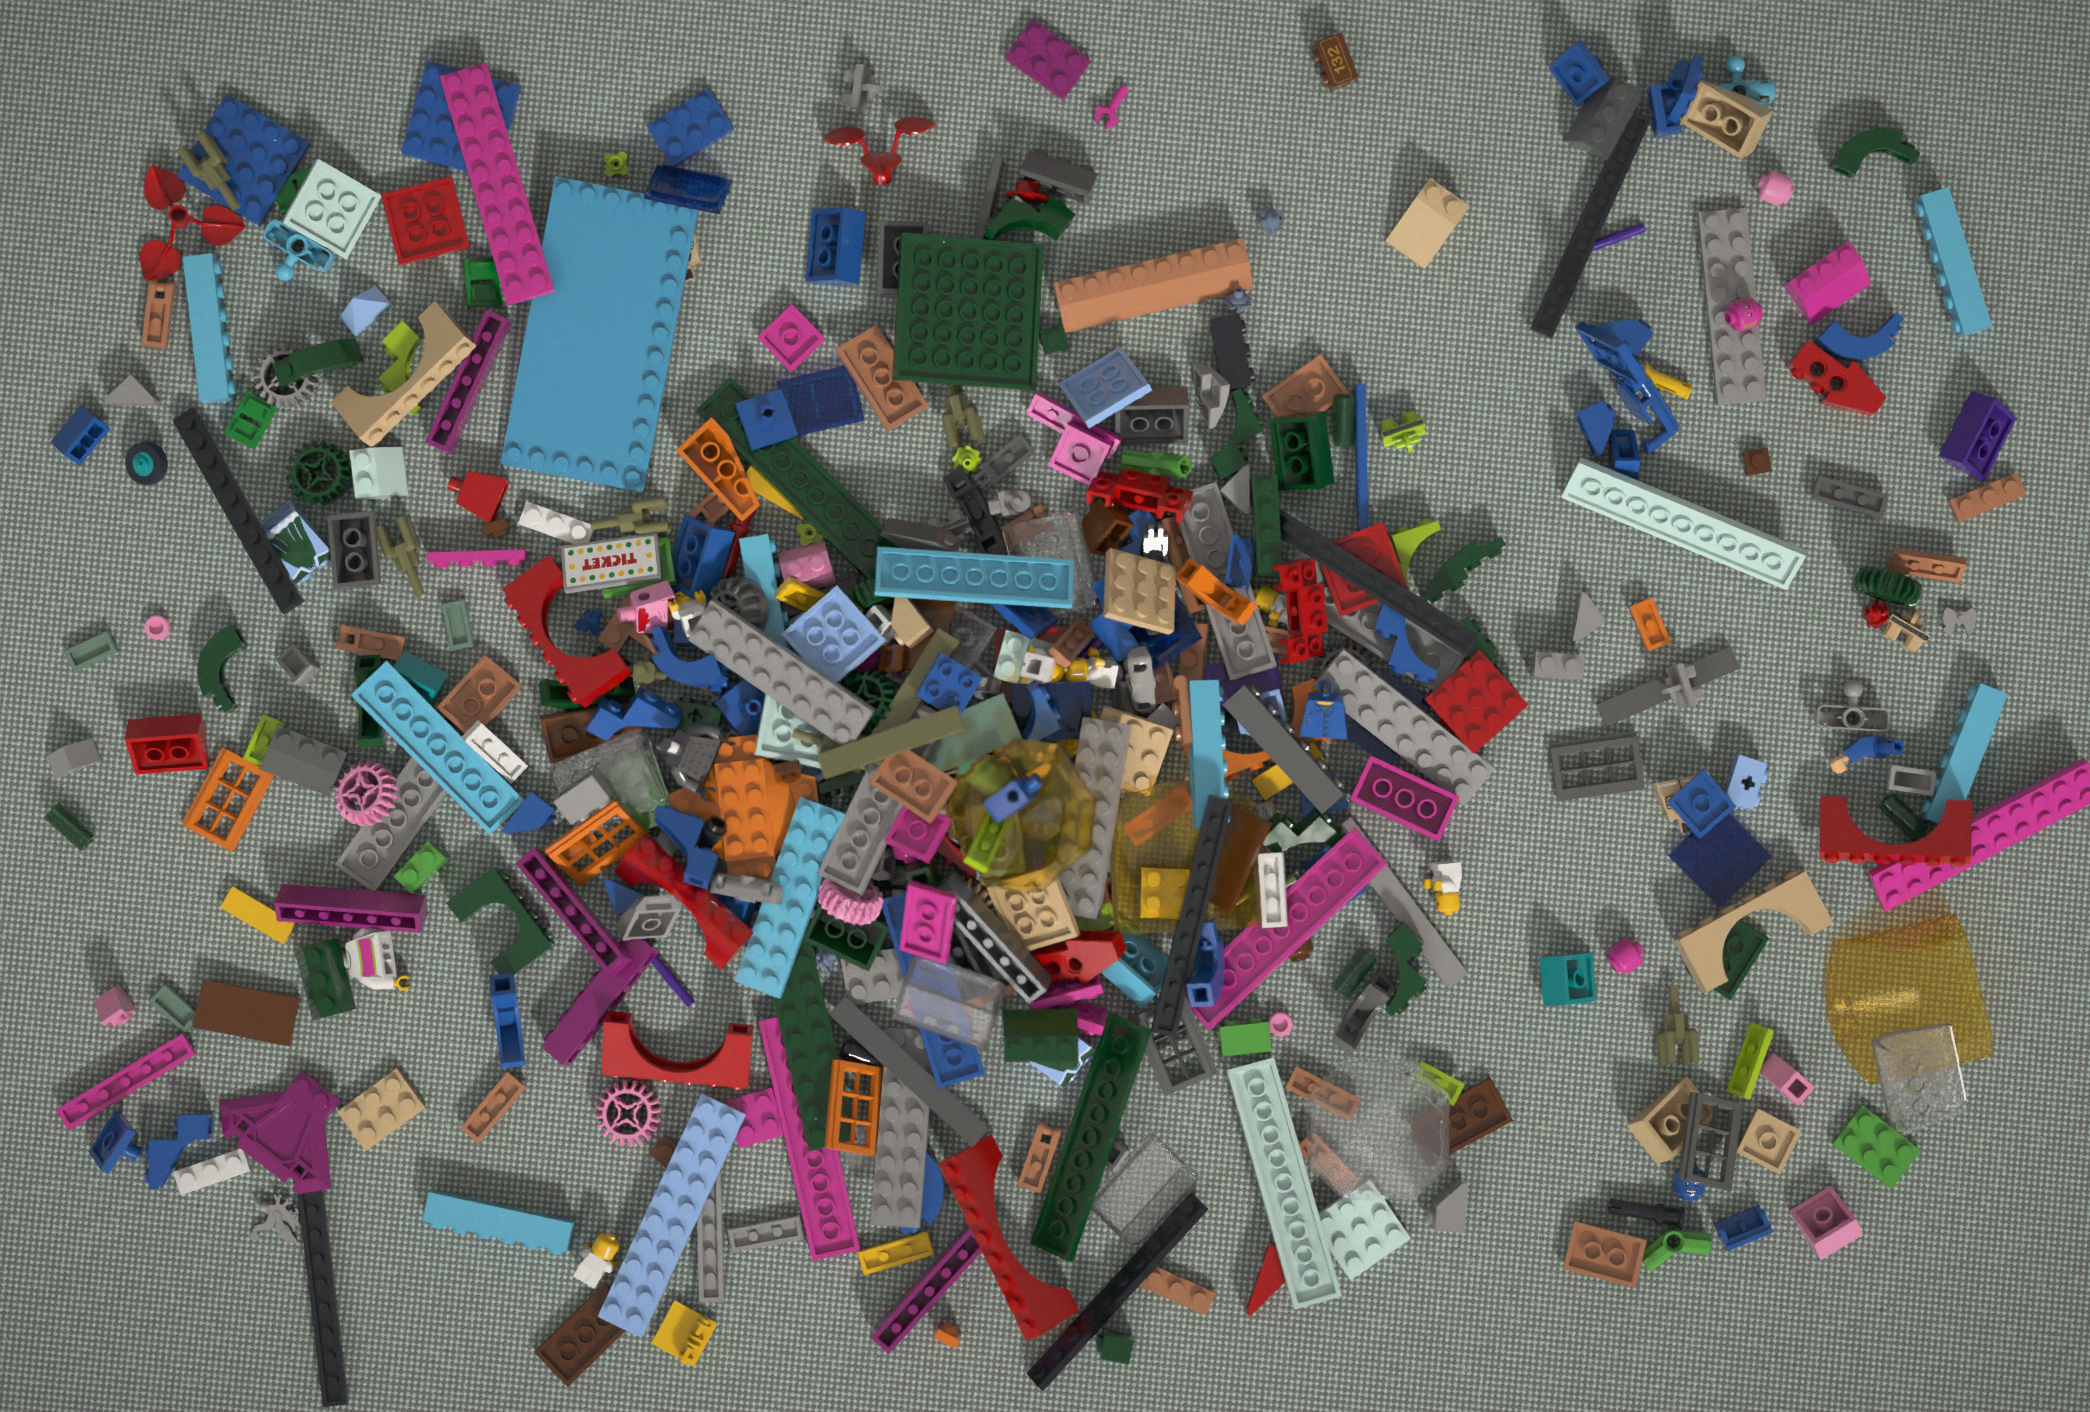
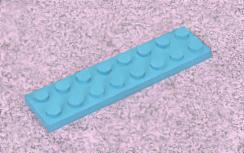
(974, 577)
(437, 747)
(782, 927)

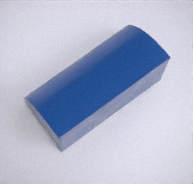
(80, 435)
(1113, 636)

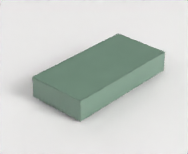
(457, 625)
(91, 651)
(174, 1007)

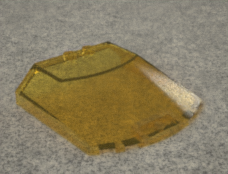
(1158, 832)
(1902, 982)

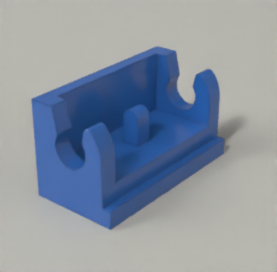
(1660, 103)
(1240, 562)
(1743, 1228)

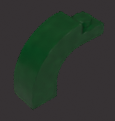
(1872, 141)
(317, 359)
(212, 663)

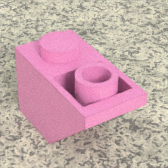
(114, 1007)
(1786, 1079)

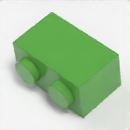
(421, 867)
(1244, 1037)

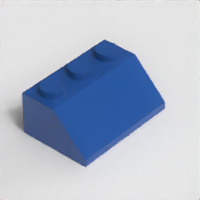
(835, 246)
(700, 555)

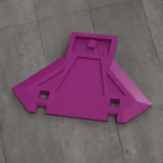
(286, 1131)

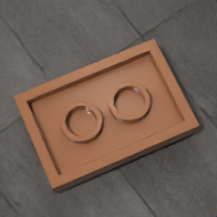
(1305, 390)
(479, 695)
(914, 784)
(1605, 1254)

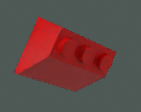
(167, 743)

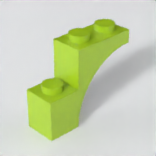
(400, 343)
(1406, 541)

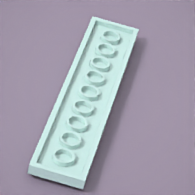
(1683, 523)
(1284, 1183)

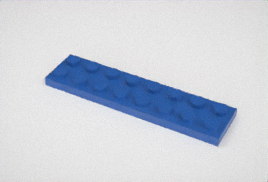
(948, 1058)

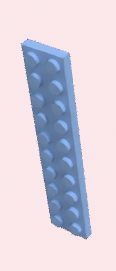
(672, 1215)

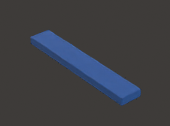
(1361, 457)

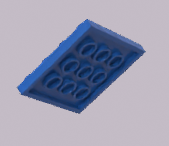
(431, 127)
(258, 157)

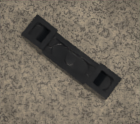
(976, 508)

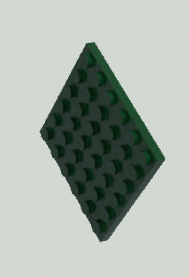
(967, 312)

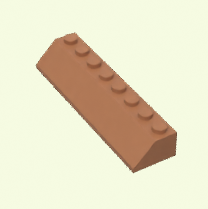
(1153, 285)

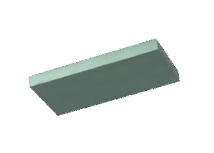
(987, 727)

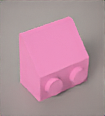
(808, 565)
(1826, 1222)

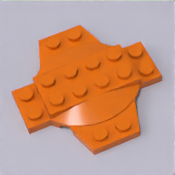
(750, 804)

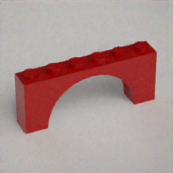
(586, 677)
(1946, 844)
(653, 865)
(628, 1057)

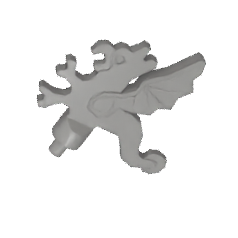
(277, 1215)

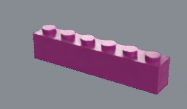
(468, 382)
(351, 908)
(574, 911)
(590, 1007)
(926, 1290)

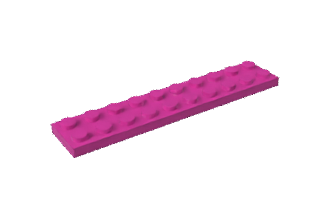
(497, 184)
(1992, 832)
(1309, 906)
(816, 1172)

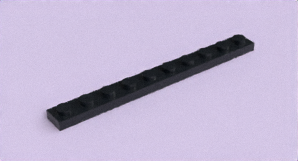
(1589, 227)
(238, 511)
(1377, 584)
(1192, 915)
(1117, 1291)
(323, 1298)

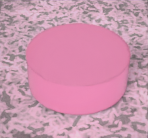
(157, 627)
(1280, 1024)

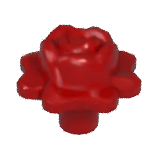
(1876, 614)

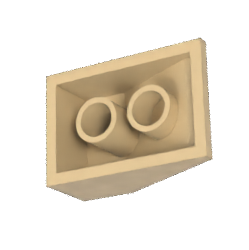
(1727, 118)
(1427, 223)
(1663, 1122)

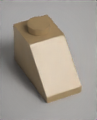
(909, 623)

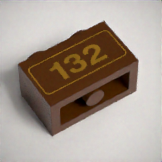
(1334, 62)

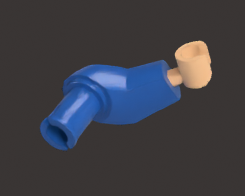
(1872, 746)

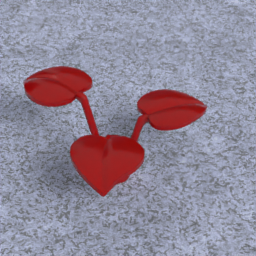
(879, 163)
(162, 190)

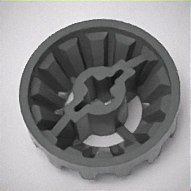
(749, 600)

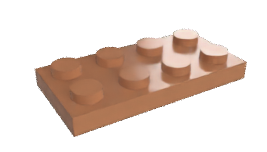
(871, 365)

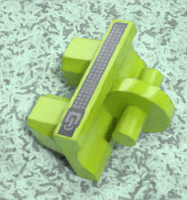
(1405, 434)

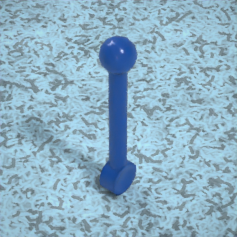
(1307, 864)

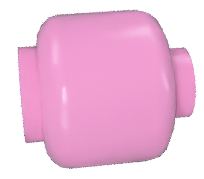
(1775, 188)

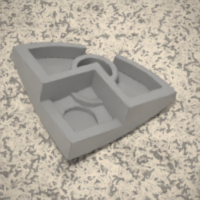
(1212, 393)

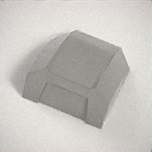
(649, 918)

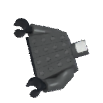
(693, 755)

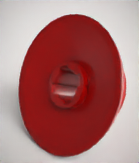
(1028, 192)

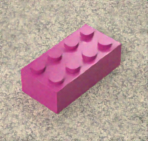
(1403, 798)

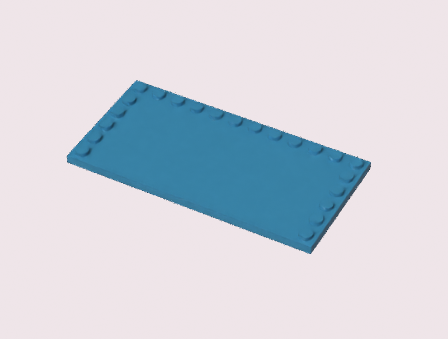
(604, 337)

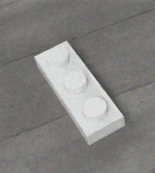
(555, 524)
(494, 751)
(1273, 890)
(212, 1171)

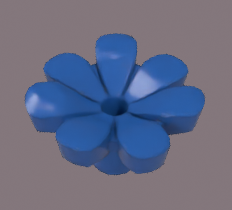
(590, 621)

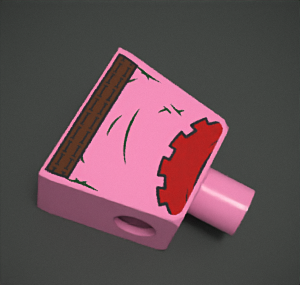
(649, 608)

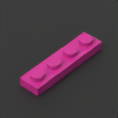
(1058, 415)
(467, 558)

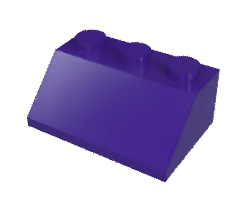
(1977, 435)

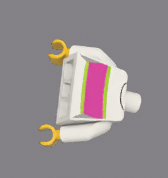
(372, 959)

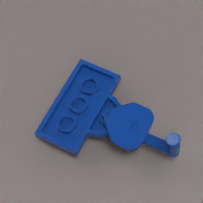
(1629, 373)

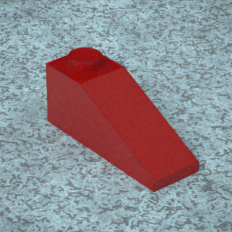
(1268, 1280)

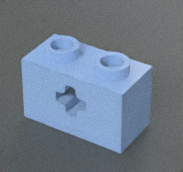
(1744, 768)

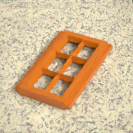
(207, 790)
(585, 827)
(835, 1105)

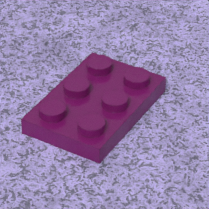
(1047, 60)

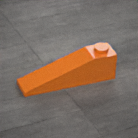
(717, 463)

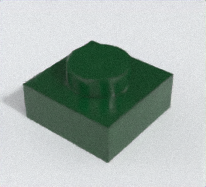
(1054, 339)

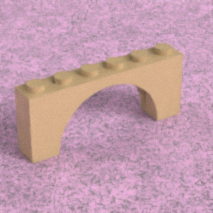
(444, 349)
(1704, 945)

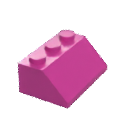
(1828, 283)

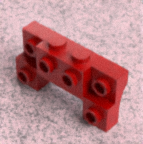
(1141, 492)
(1304, 609)

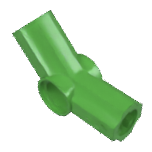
(1156, 463)
(1688, 1242)

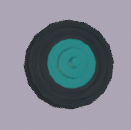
(146, 463)

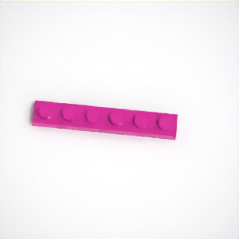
(126, 1081)

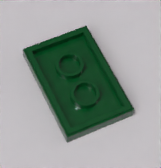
(1739, 954)

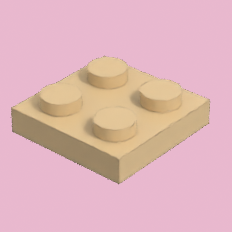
(1768, 1141)

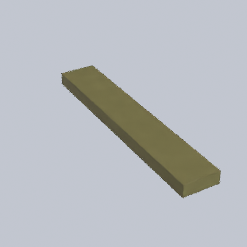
(905, 702)
(891, 742)

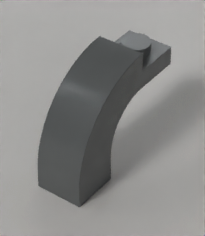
(1362, 1011)

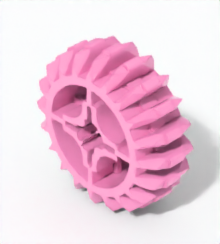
(372, 798)
(850, 905)
(620, 1105)

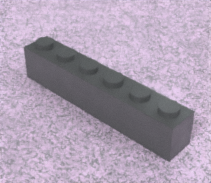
(1284, 747)
(996, 940)

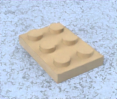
(381, 1109)

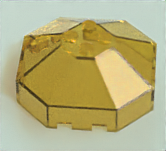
(1041, 837)

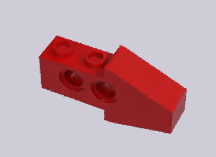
(1856, 389)
(1093, 948)

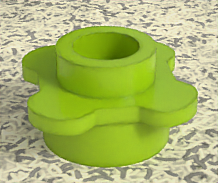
(612, 170)
(805, 538)

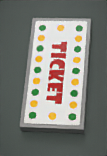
(611, 563)

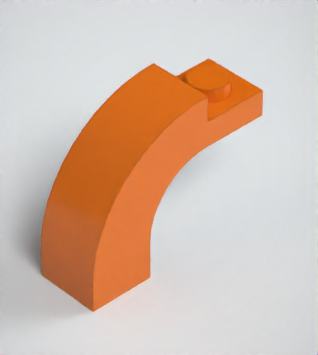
(1215, 593)

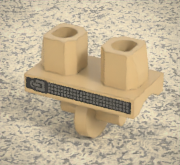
(1914, 636)

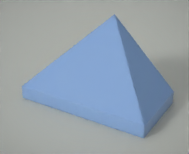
(364, 310)

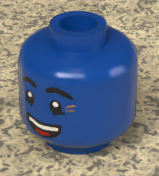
(1688, 1190)

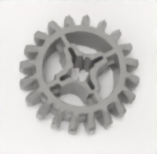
(268, 389)

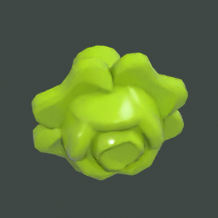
(967, 457)

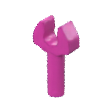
(1110, 110)

